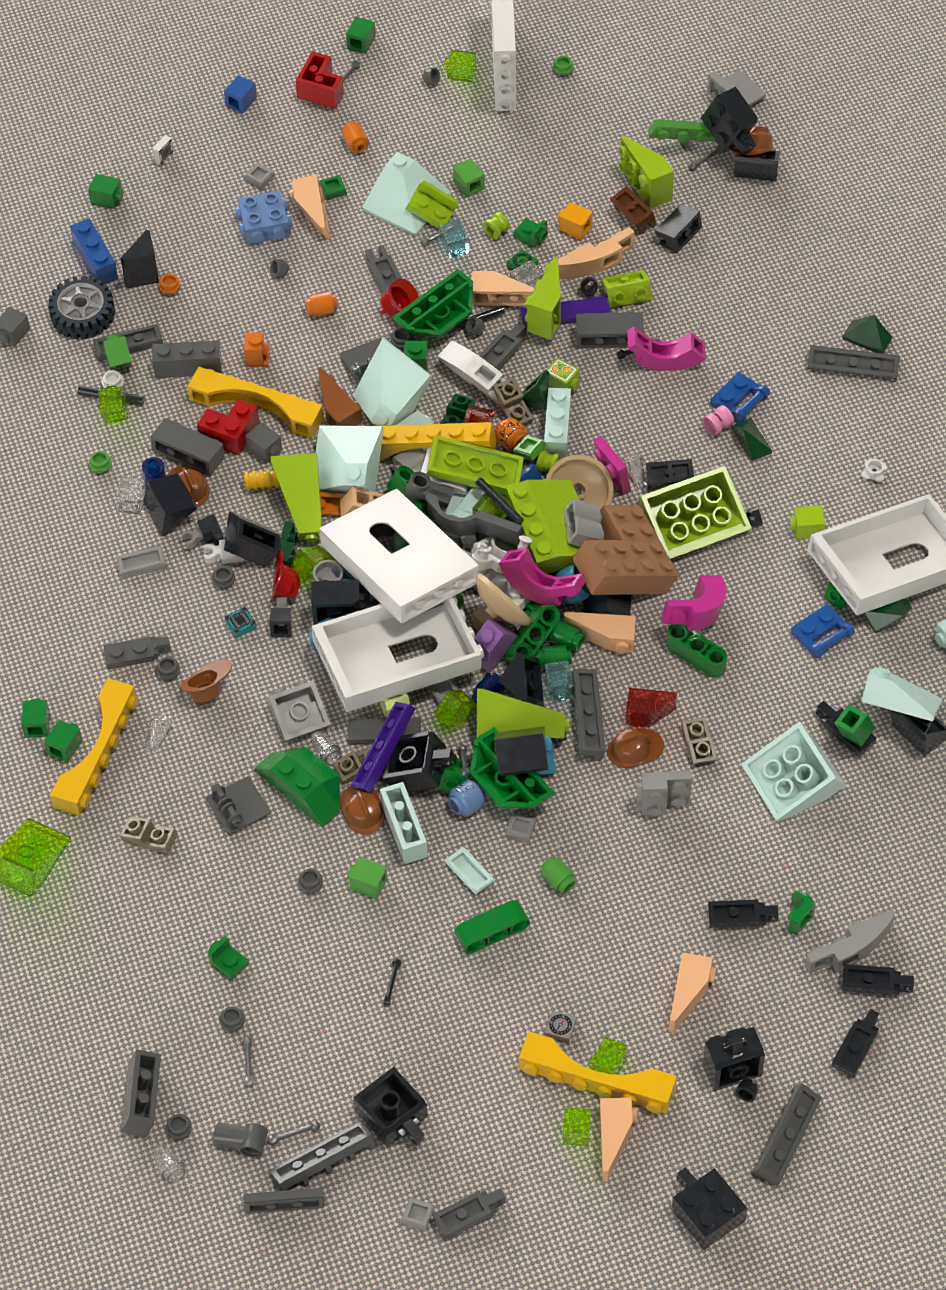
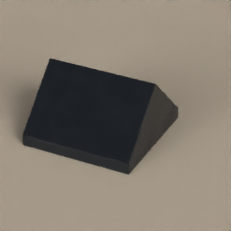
(757, 166)
(140, 263)
(168, 502)
(608, 604)
(524, 679)
(921, 733)
(521, 751)

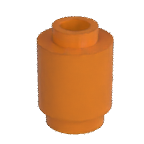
(355, 137)
(321, 304)

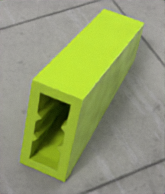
(301, 490)
(514, 714)

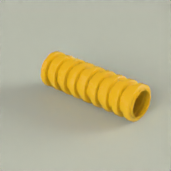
(260, 480)

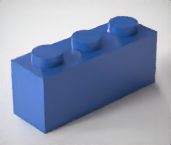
(93, 251)

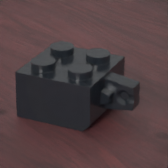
(730, 121)
(338, 599)
(418, 761)
(733, 1058)
(392, 1108)
(707, 1206)

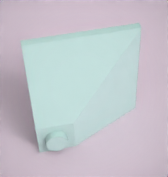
(394, 191)
(390, 386)
(348, 457)
(899, 695)
(792, 773)

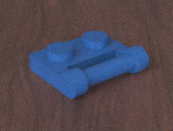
(735, 392)
(819, 625)

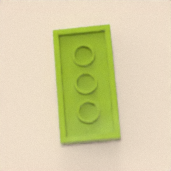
(468, 462)

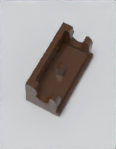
(634, 209)

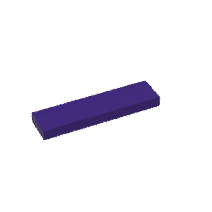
(571, 308)
(382, 747)

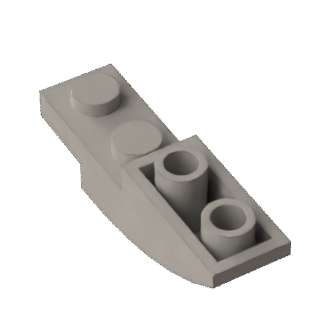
(860, 941)

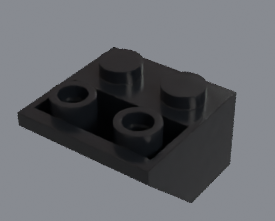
(251, 540)

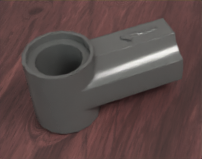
(421, 484)
(247, 1139)

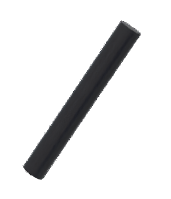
(483, 316)
(93, 392)
(499, 501)

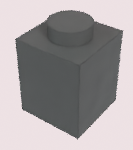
(13, 326)
(263, 442)

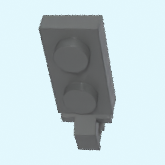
(504, 346)
(135, 651)
(468, 1212)

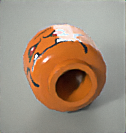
(510, 433)

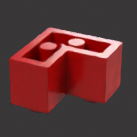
(318, 83)
(230, 428)

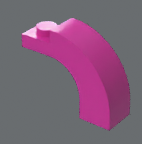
(666, 355)
(534, 583)
(699, 612)

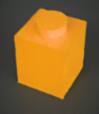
(575, 220)

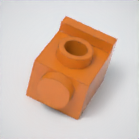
(256, 350)

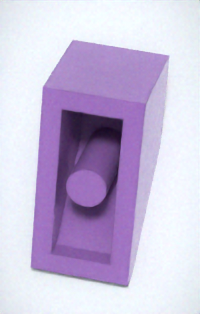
(495, 640)

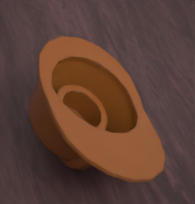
(761, 138)
(194, 482)
(206, 682)
(635, 747)
(362, 810)

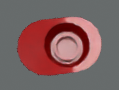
(398, 296)
(285, 580)

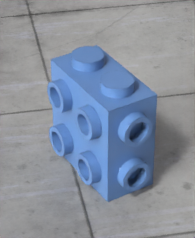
(263, 217)

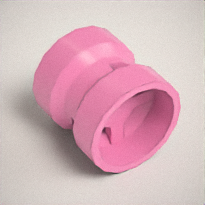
(718, 420)

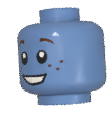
(466, 798)

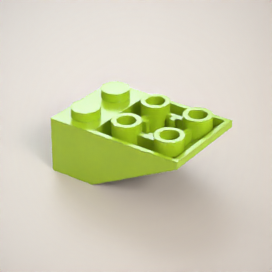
(646, 172)
(544, 304)

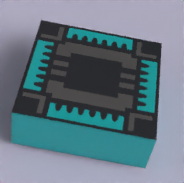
(240, 622)

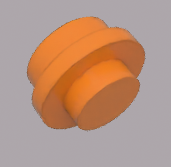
(169, 284)

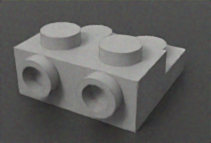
(298, 710)
(661, 790)

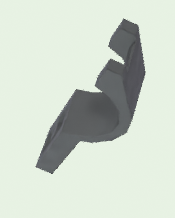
(478, 522)

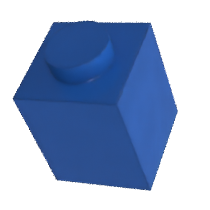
(240, 94)

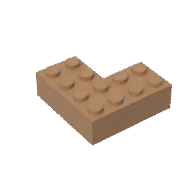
(628, 557)

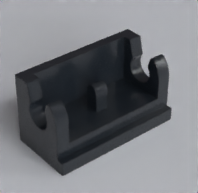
(679, 228)
(668, 472)

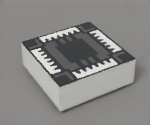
(163, 150)

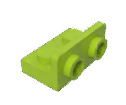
(432, 204)
(627, 288)

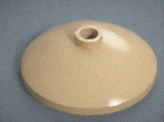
(588, 475)
(499, 603)

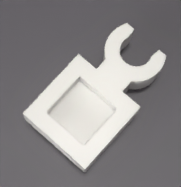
(219, 553)

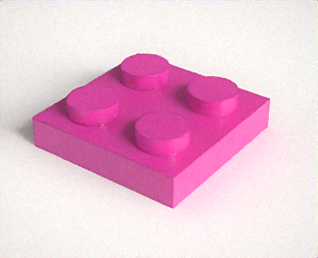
(613, 464)

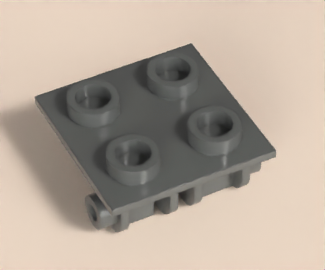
(359, 357)
(237, 804)

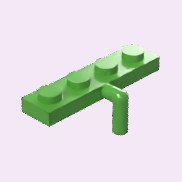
(680, 130)

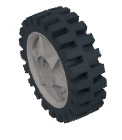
(81, 307)

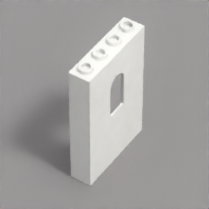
(503, 54)
(855, 560)
(414, 576)
(363, 667)

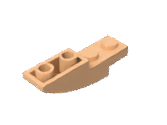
(590, 260)

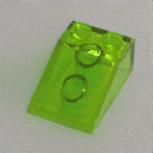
(30, 856)

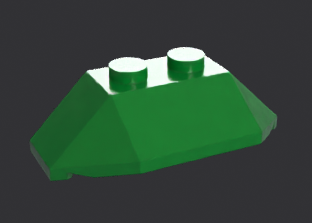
(439, 307)
(304, 782)
(507, 791)

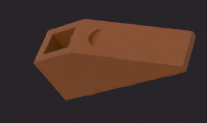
(338, 406)

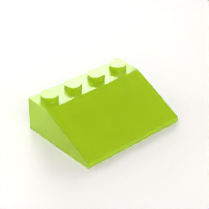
(543, 509)
(695, 512)

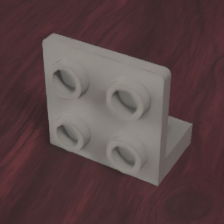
(749, 90)

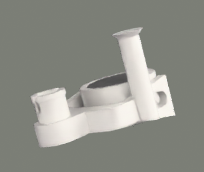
(490, 551)

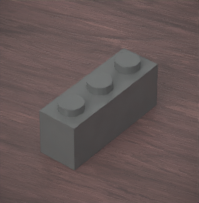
(606, 329)
(185, 357)
(187, 446)
(141, 1093)

